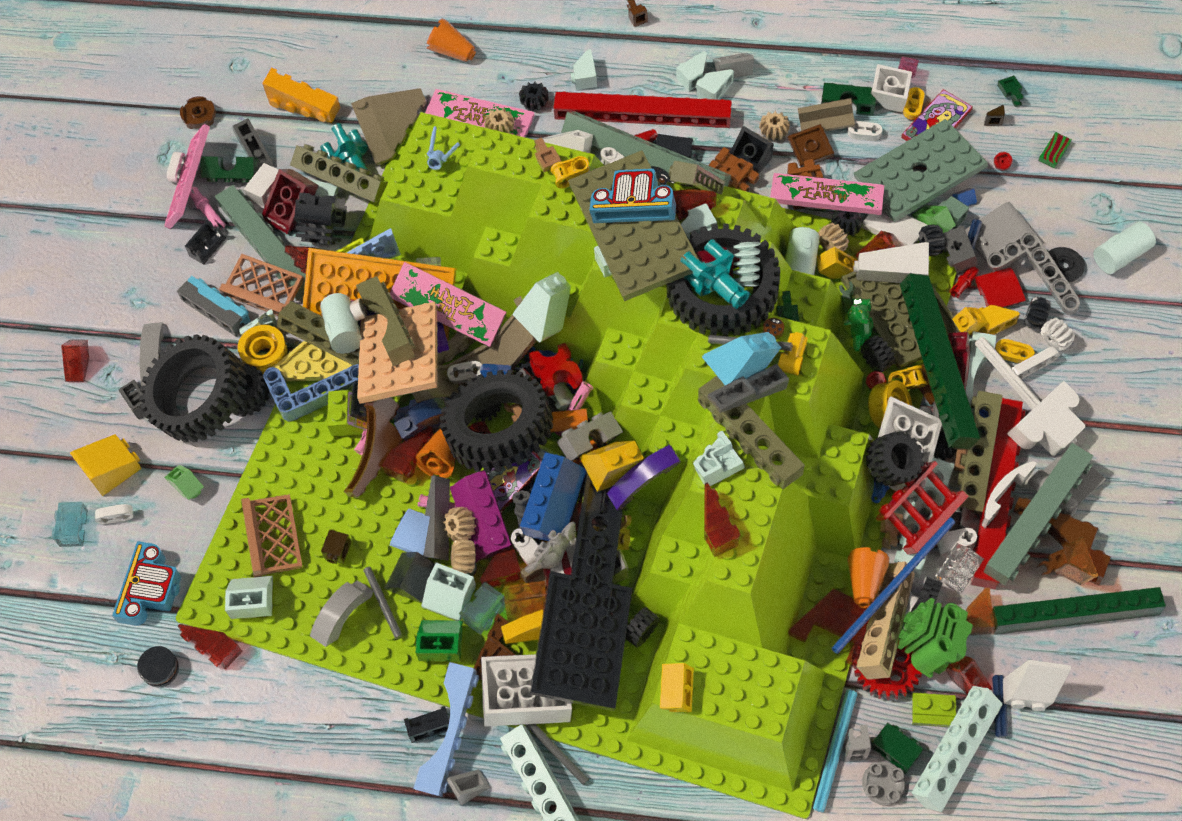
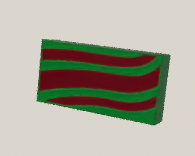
(1055, 150)

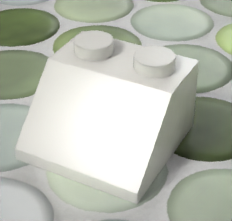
(891, 87)

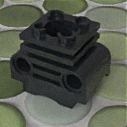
(320, 216)

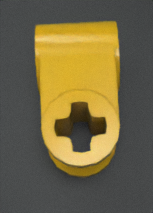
(570, 170)
(909, 378)

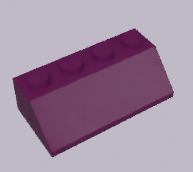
(490, 530)

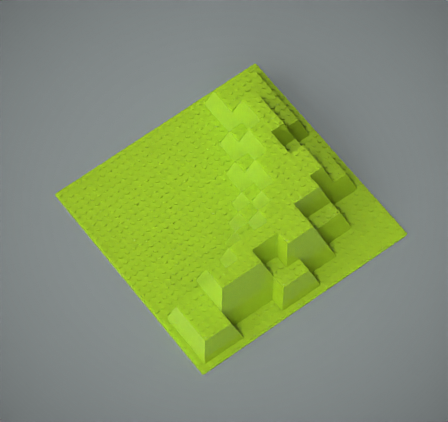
(758, 694)

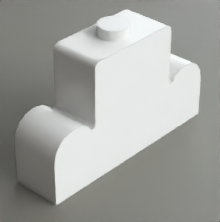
(1050, 422)

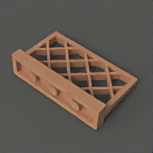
(252, 297)
(255, 542)

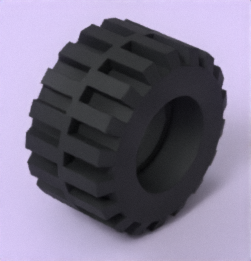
(256, 395)
(908, 454)

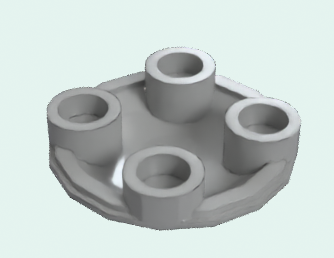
(883, 783)

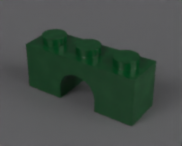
(859, 95)
(213, 169)

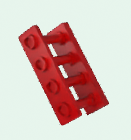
(940, 513)

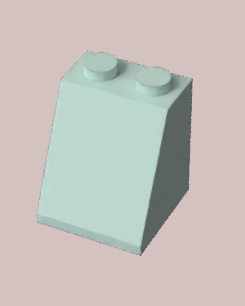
(545, 307)

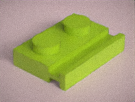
(933, 709)

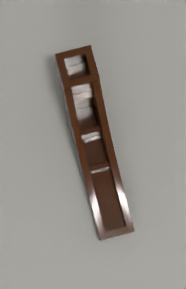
(380, 440)
(1067, 529)

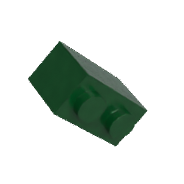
(897, 747)

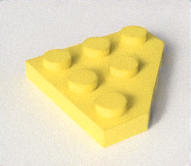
(309, 364)

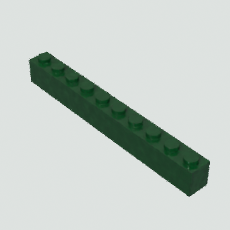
(939, 362)

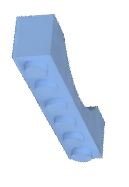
(434, 773)

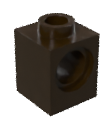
(336, 547)

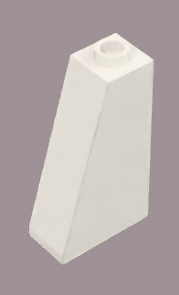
(893, 263)

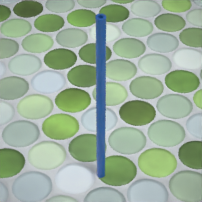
(859, 623)

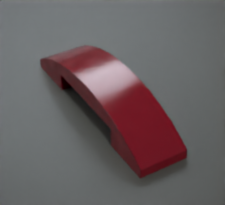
(961, 350)

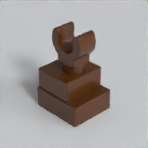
(637, 13)

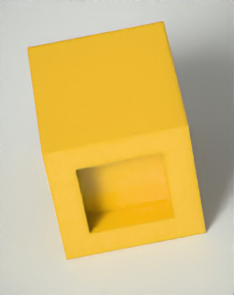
(969, 320)

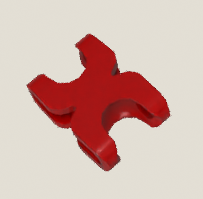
(555, 369)

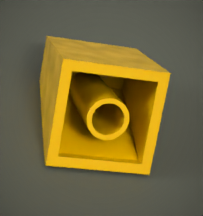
(107, 462)
(611, 462)

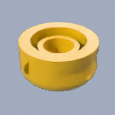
(259, 338)
(879, 398)

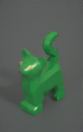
(860, 322)

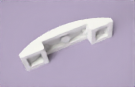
(1018, 475)

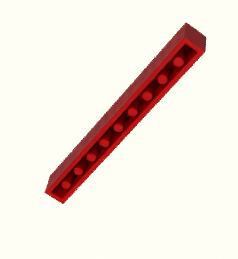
(645, 109)
(1002, 463)

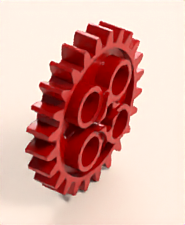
(886, 685)

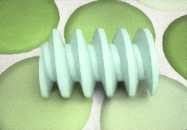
(747, 263)

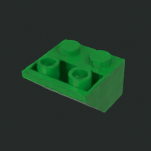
(439, 640)

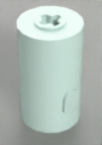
(1124, 247)
(802, 250)
(340, 323)

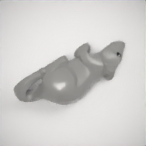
(551, 553)

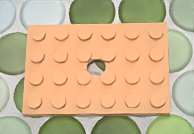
(378, 376)

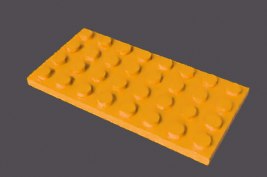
(340, 273)

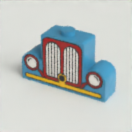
(633, 198)
(146, 585)

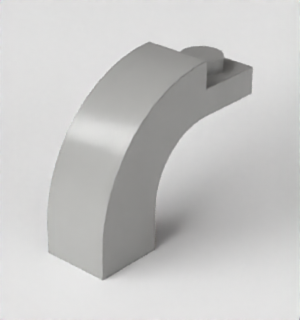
(336, 611)

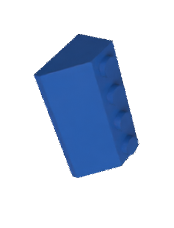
(552, 497)

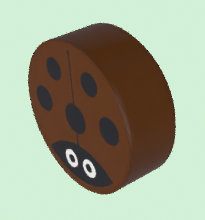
(774, 327)

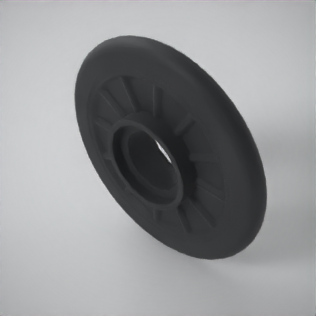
(1072, 258)

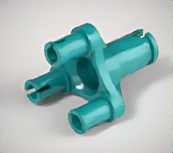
(350, 146)
(715, 275)

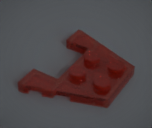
(835, 614)

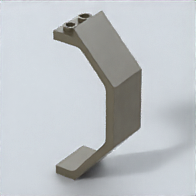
(507, 349)

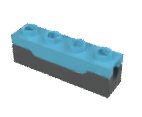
(213, 305)

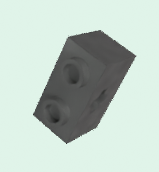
(963, 258)

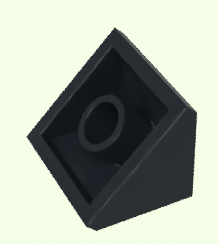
(753, 149)
(410, 576)

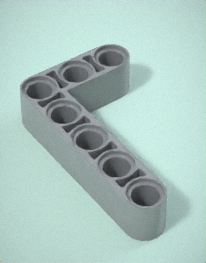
(1040, 267)

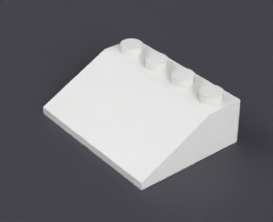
(918, 424)
(508, 696)

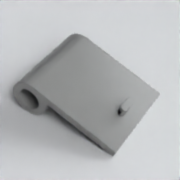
(999, 229)
(1088, 485)

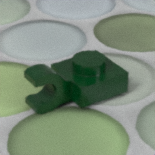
(1011, 87)
(847, 297)
(787, 310)

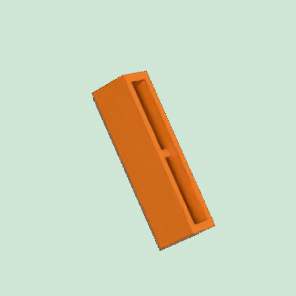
(568, 419)

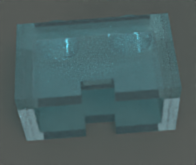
(69, 523)
(482, 611)

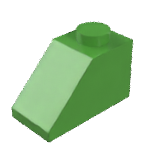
(935, 215)
(184, 482)

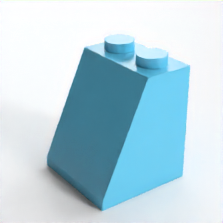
(742, 356)

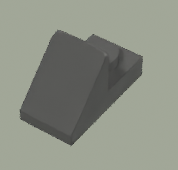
(965, 519)

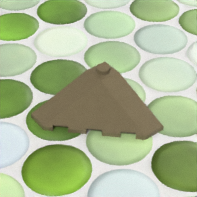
(386, 119)

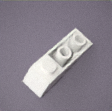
(574, 139)

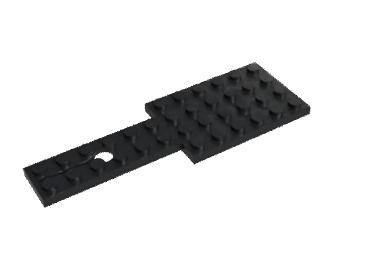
(585, 615)

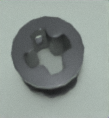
(520, 499)

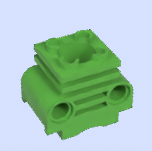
(935, 636)

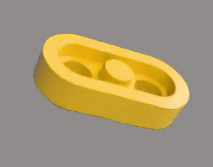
(913, 105)
(1014, 350)

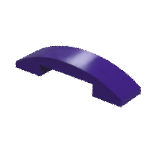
(641, 475)

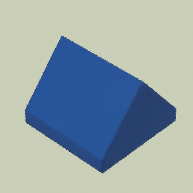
(966, 196)

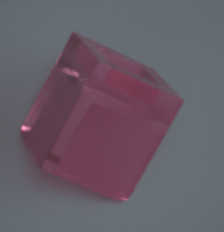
(909, 65)

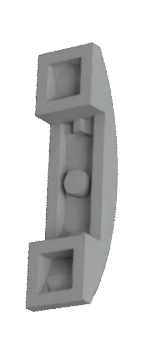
(150, 346)

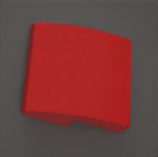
(1000, 288)

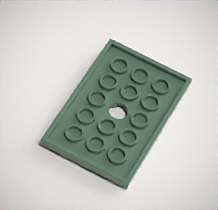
(948, 162)

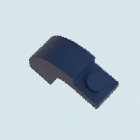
(421, 416)

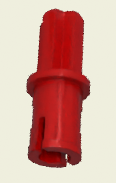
(963, 282)

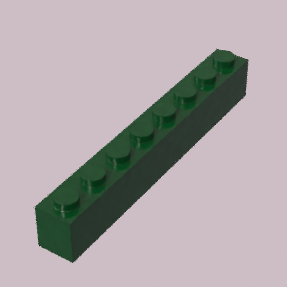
(1078, 610)

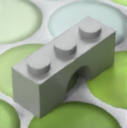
(602, 429)

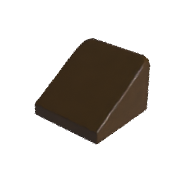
(995, 117)

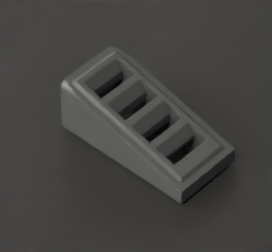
(133, 398)

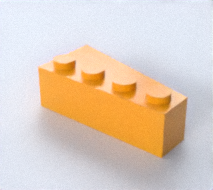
(300, 97)

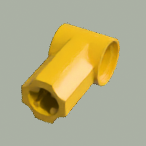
(792, 360)

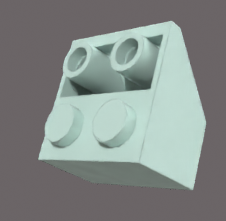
(448, 591)
(249, 597)

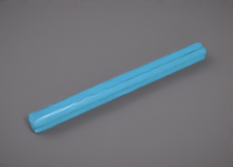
(835, 751)

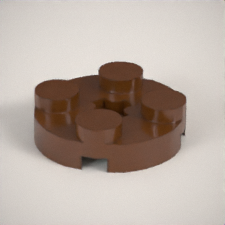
(194, 120)

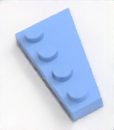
(379, 246)

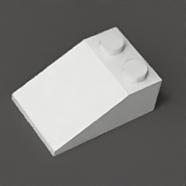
(1034, 684)

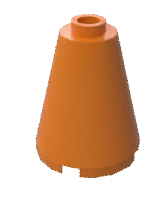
(450, 42)
(436, 457)
(867, 574)

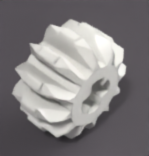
(1057, 334)

